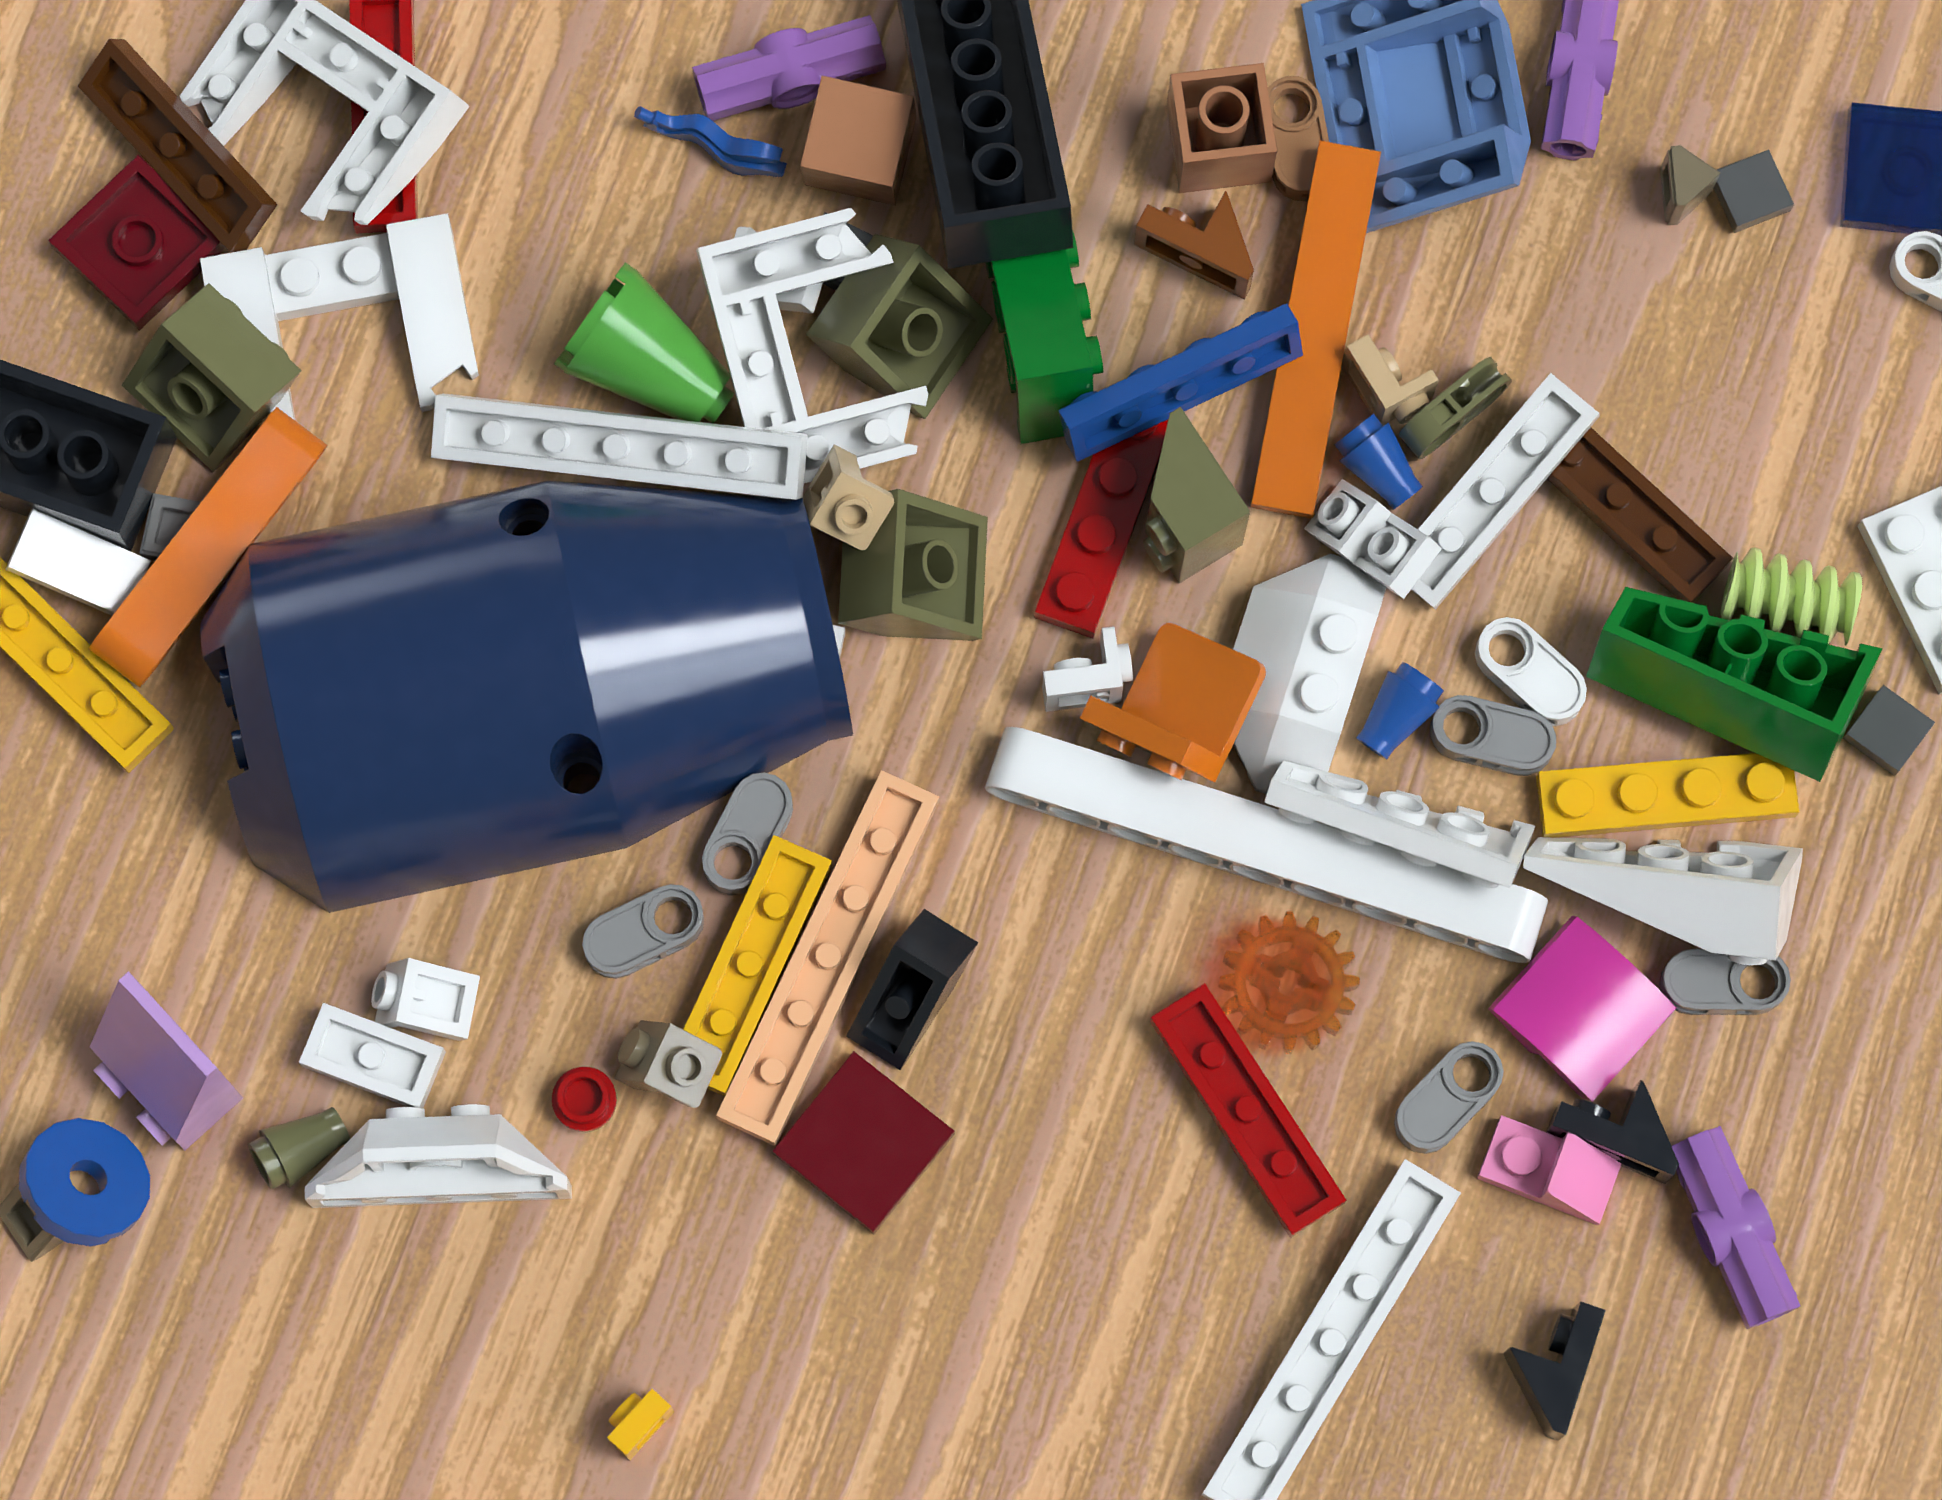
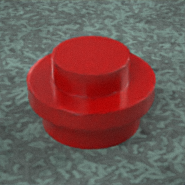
(584, 1099)

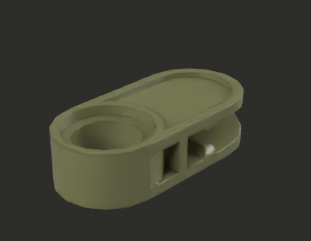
(1454, 408)

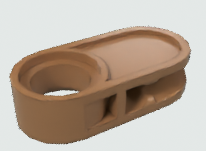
(1297, 141)

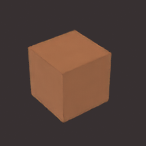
(1221, 127)
(858, 140)

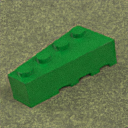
(1734, 677)

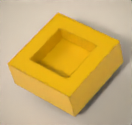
(638, 1421)

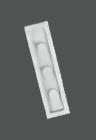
(1501, 483)

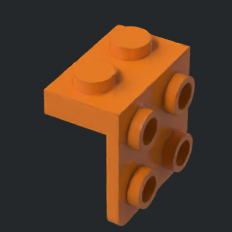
(1181, 704)

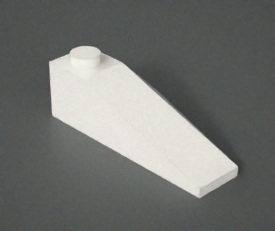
(1717, 900)

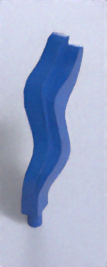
(732, 153)

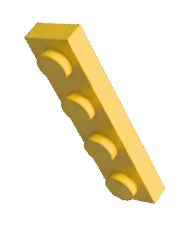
(76, 677)
(1665, 795)
(756, 953)

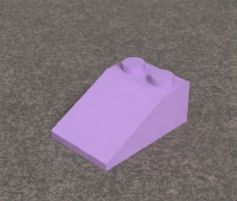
(159, 1066)

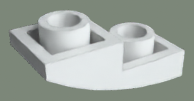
(1373, 538)

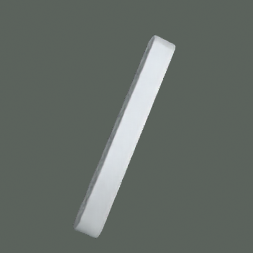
(1262, 844)

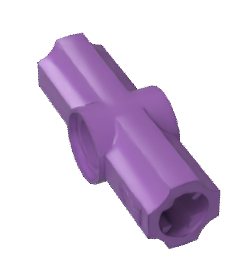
(788, 68)
(1579, 77)
(1734, 1228)

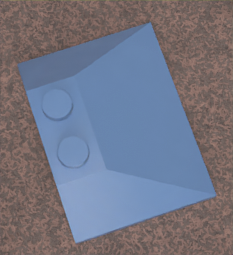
(1428, 91)

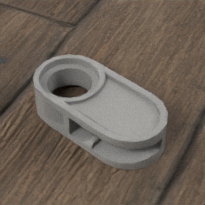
(1508, 736)
(754, 813)
(630, 939)
(1711, 984)
(1439, 1107)

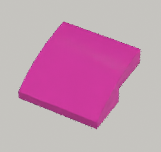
(1582, 1008)

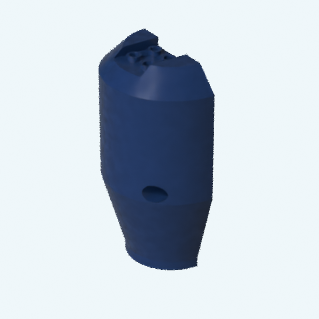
(445, 677)

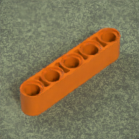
(207, 547)

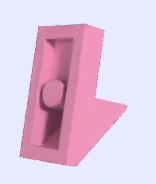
(1550, 1169)

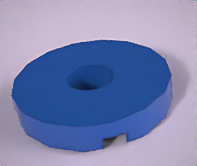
(107, 1158)

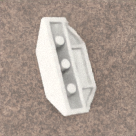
(1312, 640)
(436, 1162)

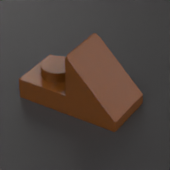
(1211, 254)

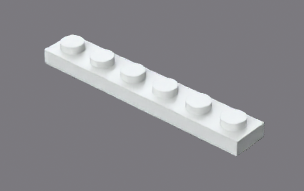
(619, 446)
(1334, 1337)

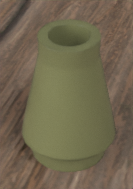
(296, 1147)

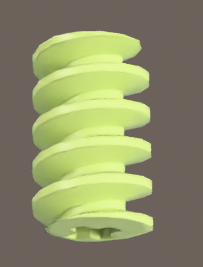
(1792, 596)

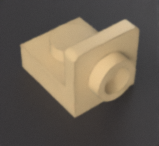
(1377, 382)
(845, 502)

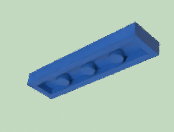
(1182, 381)

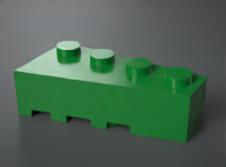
(1044, 337)

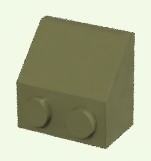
(901, 324)
(211, 375)
(1192, 506)
(918, 573)

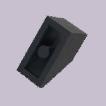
(911, 988)

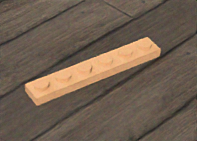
(827, 958)

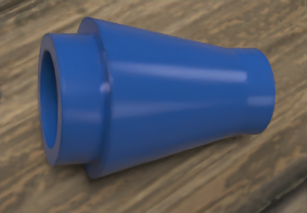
(1379, 461)
(1399, 709)

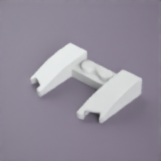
(405, 106)
(407, 263)
(742, 291)

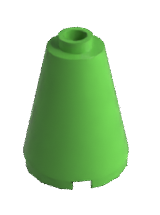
(646, 353)

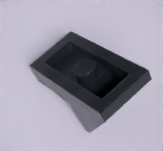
(1636, 1142)
(1555, 1386)

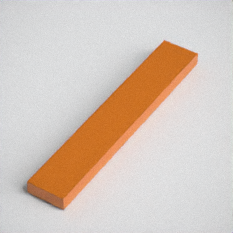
(1322, 305)

